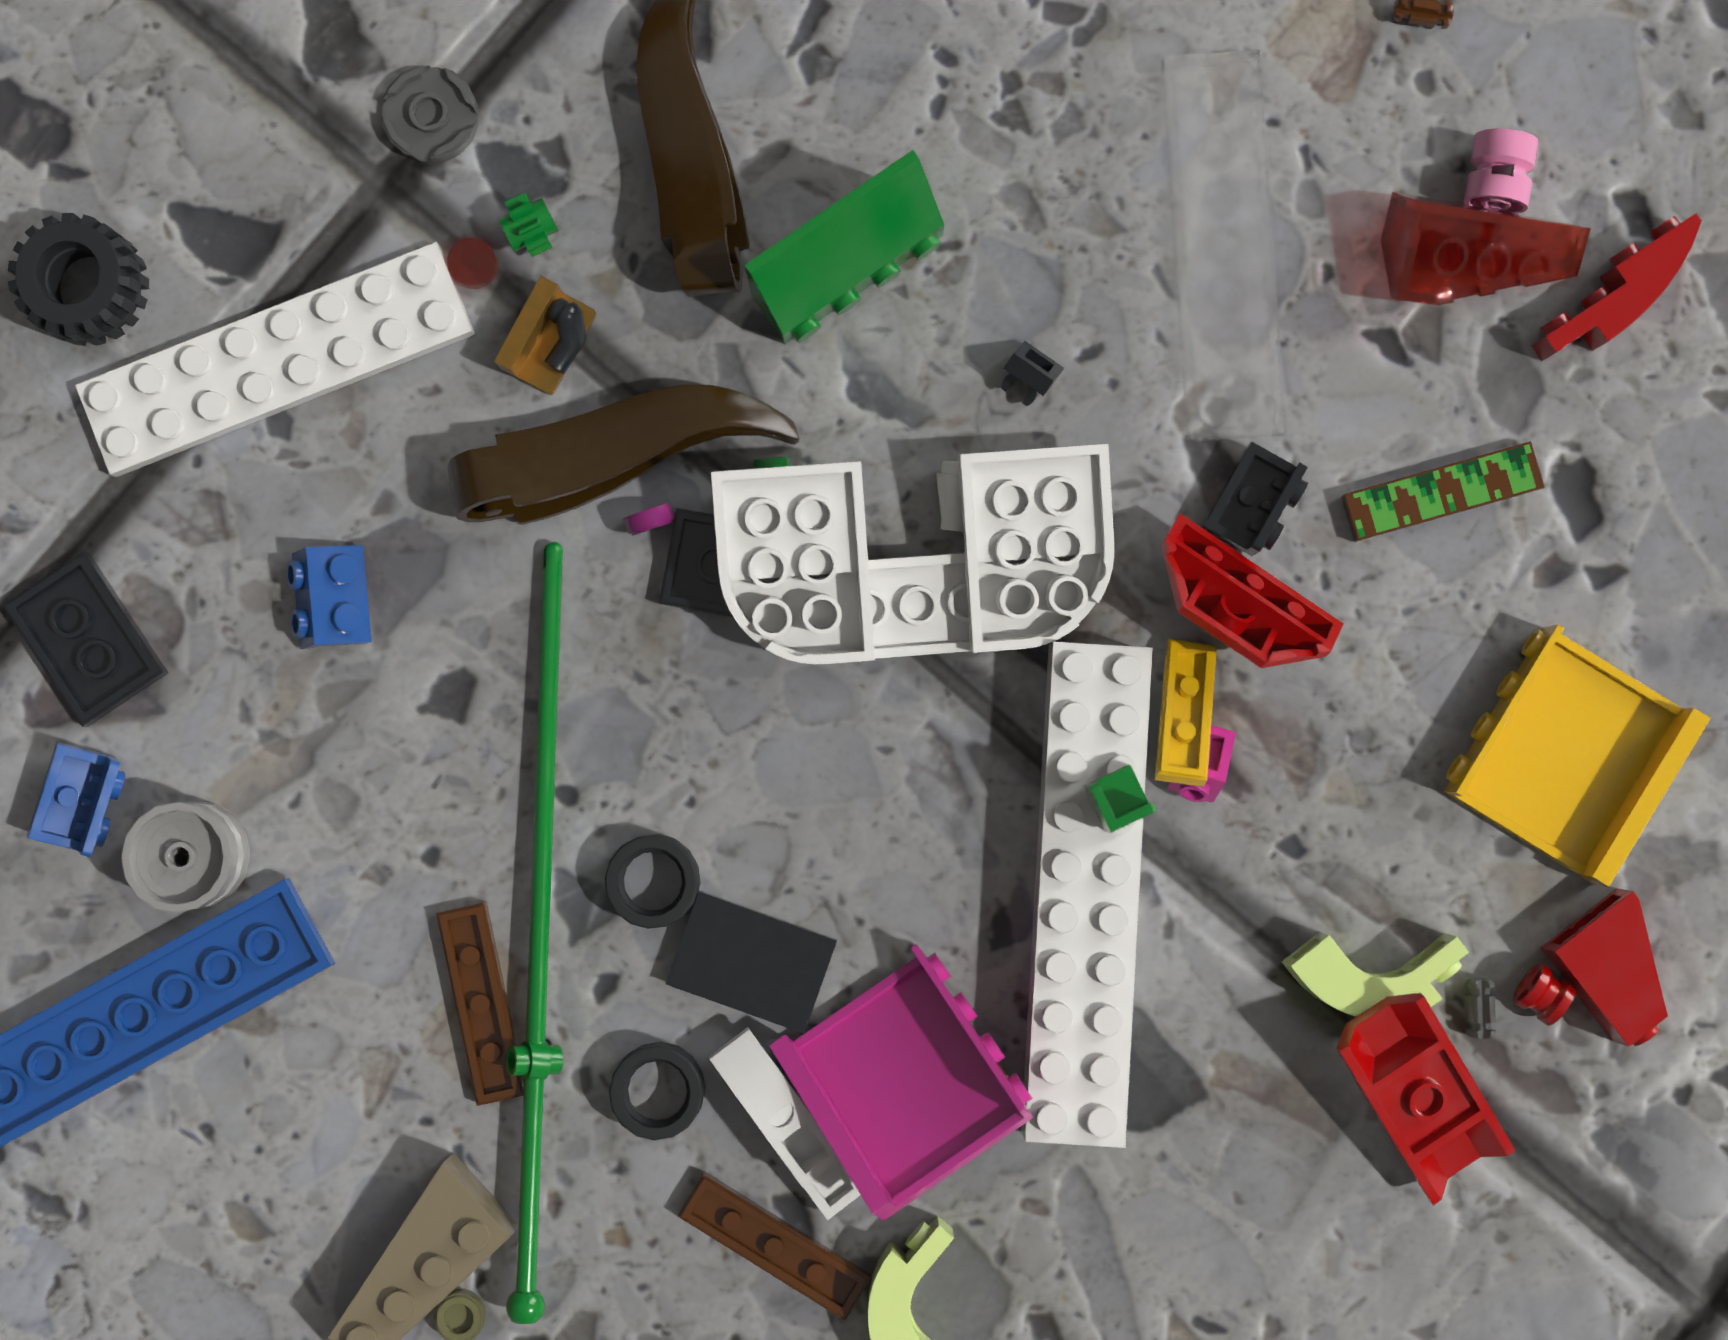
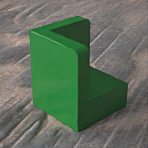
(1118, 799)

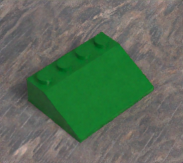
(846, 250)

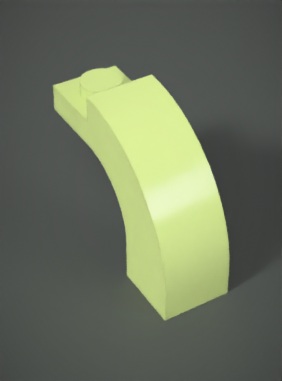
(1338, 983)
(896, 1280)

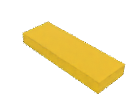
(1186, 713)

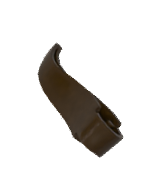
(691, 165)
(593, 454)

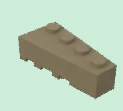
(432, 1253)

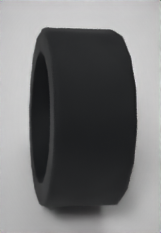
(616, 888)
(647, 1127)

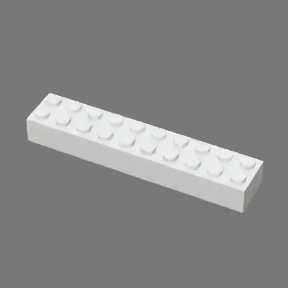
(1085, 899)

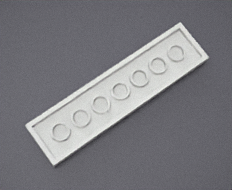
(274, 360)

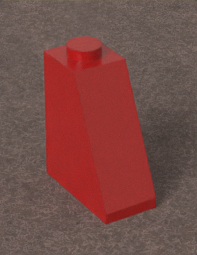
(1612, 967)

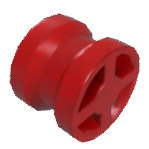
(1544, 994)

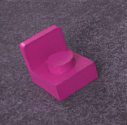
(1219, 759)

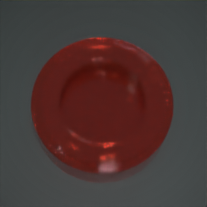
(472, 263)

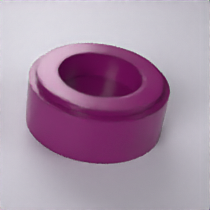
(649, 519)

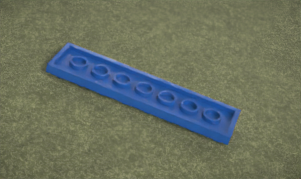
(156, 1007)

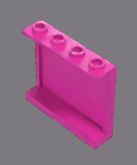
(904, 1085)

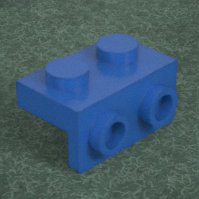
(329, 596)
(76, 799)

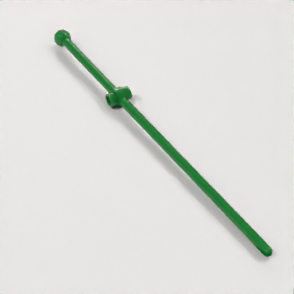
(534, 1057)

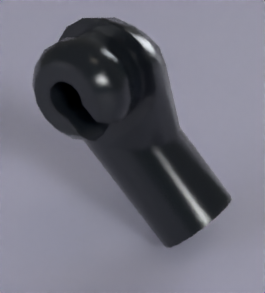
(570, 331)

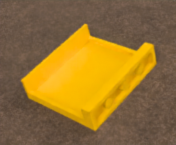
(1574, 756)

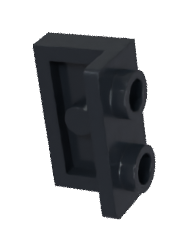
(1255, 499)

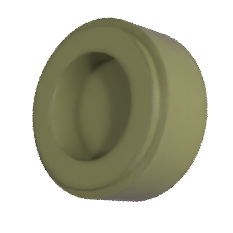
(460, 1315)

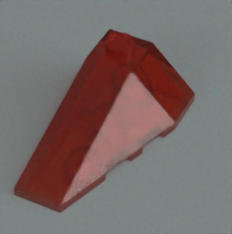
(1462, 250)

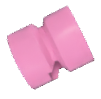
(1501, 167)

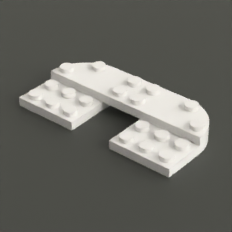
(808, 593)

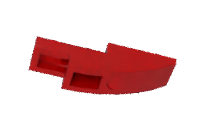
(1627, 289)

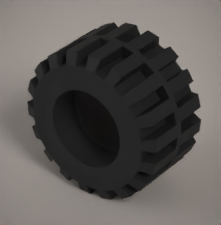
(47, 257)

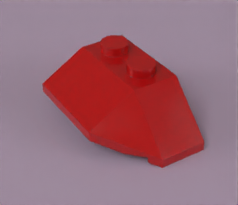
(1243, 601)

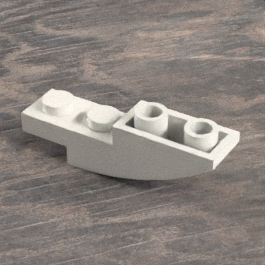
(784, 1122)

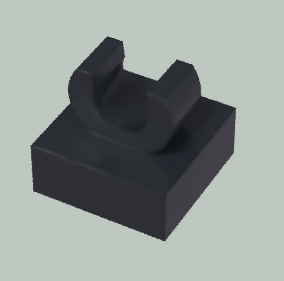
(1033, 369)

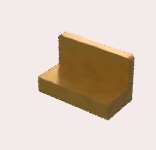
(535, 336)

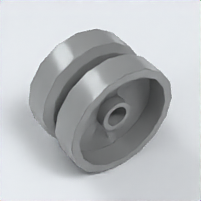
(156, 859)

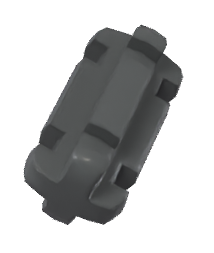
(1480, 1008)

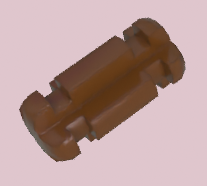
(1424, 12)

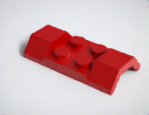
(1420, 1090)

